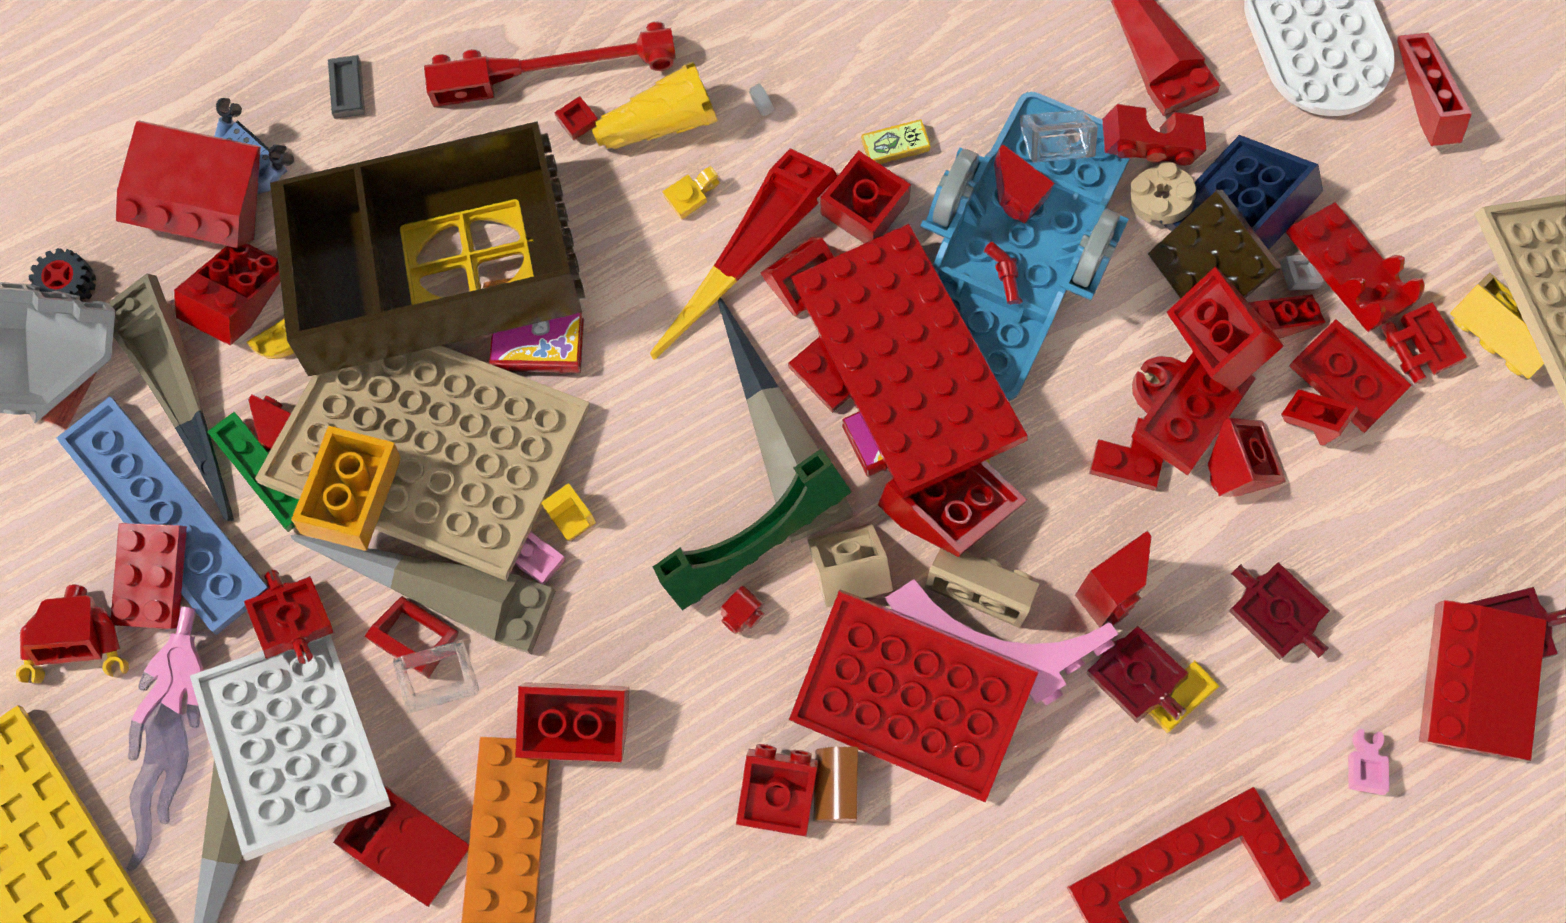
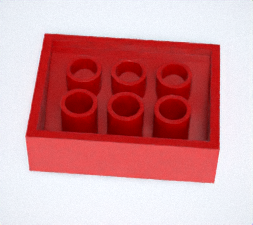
(189, 184)
(1483, 680)

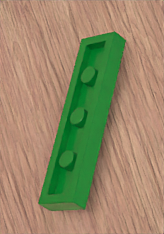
(248, 457)

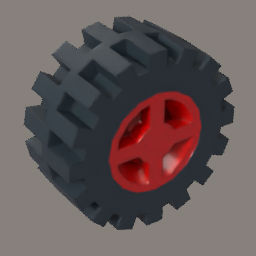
(64, 268)

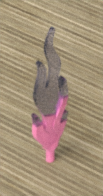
(164, 729)

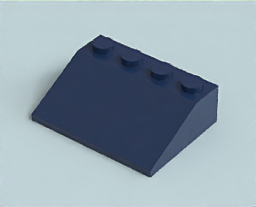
(1263, 184)

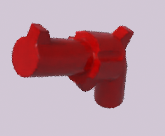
(1006, 271)

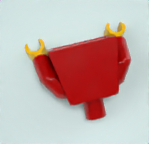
(68, 632)

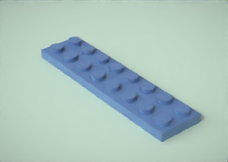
(149, 492)

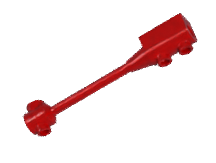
(475, 75)

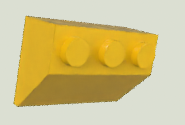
(1496, 320)

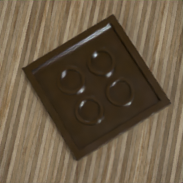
(1214, 238)

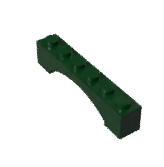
(695, 573)

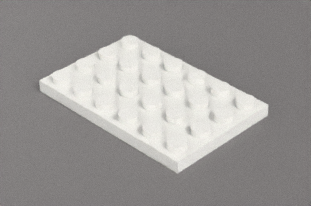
(287, 746)

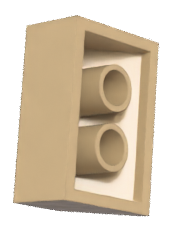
(983, 585)

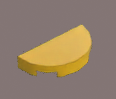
(272, 342)

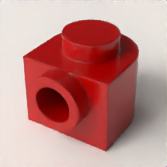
(741, 610)

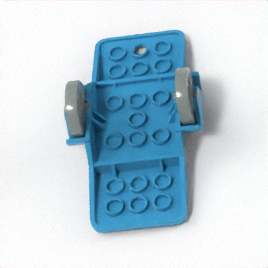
(1055, 252)

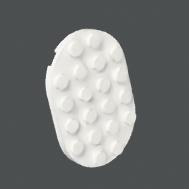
(1323, 52)

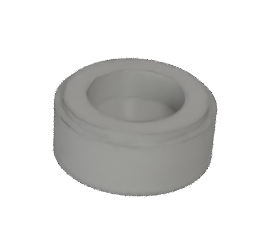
(761, 99)

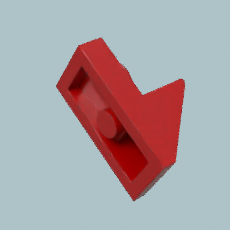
(1320, 414)

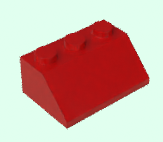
(1116, 583)
(572, 722)

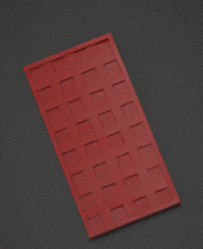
(908, 361)

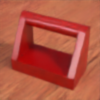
(789, 264)
(379, 631)

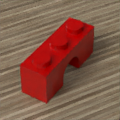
(1130, 135)

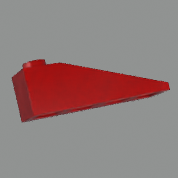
(1435, 94)

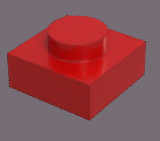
(576, 118)

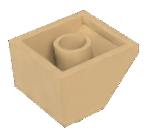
(850, 562)

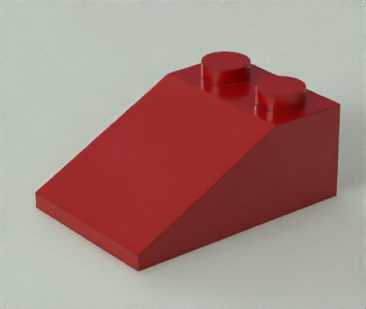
(1224, 330)

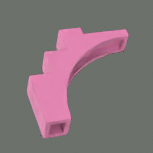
(1046, 657)

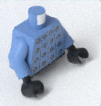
(271, 160)

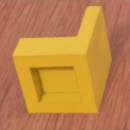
(568, 512)

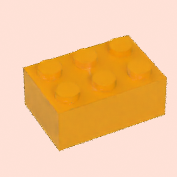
(346, 488)

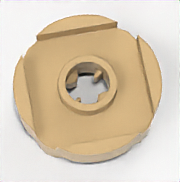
(1163, 178)

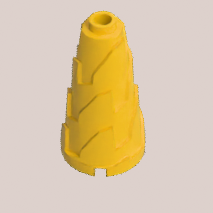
(670, 106)

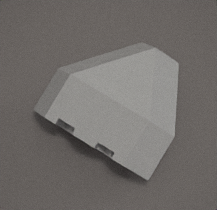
(48, 346)

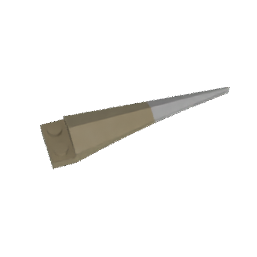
(496, 608)
(219, 856)

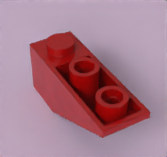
(1290, 314)

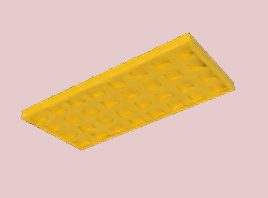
(50, 847)

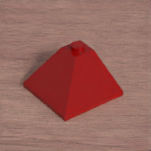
(955, 510)

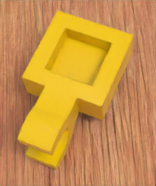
(688, 195)

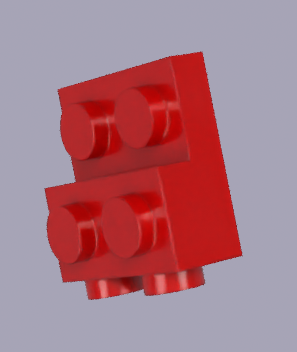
(777, 790)

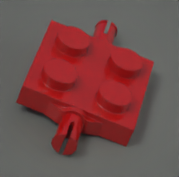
(288, 617)

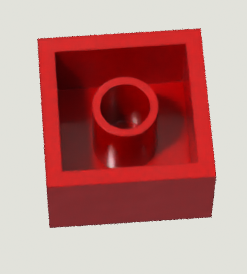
(865, 198)

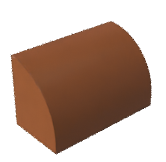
(836, 785)

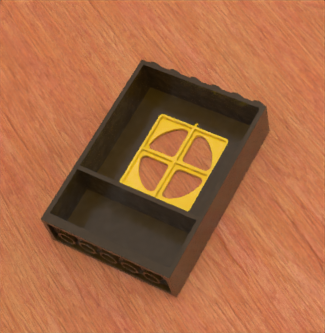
(356, 234)

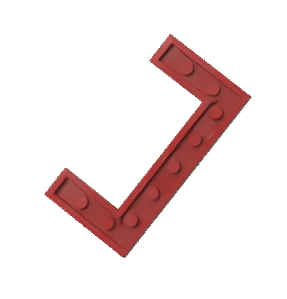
(1239, 817)

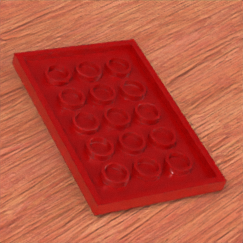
(913, 695)

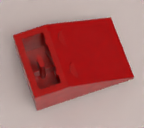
(228, 292)
(404, 847)

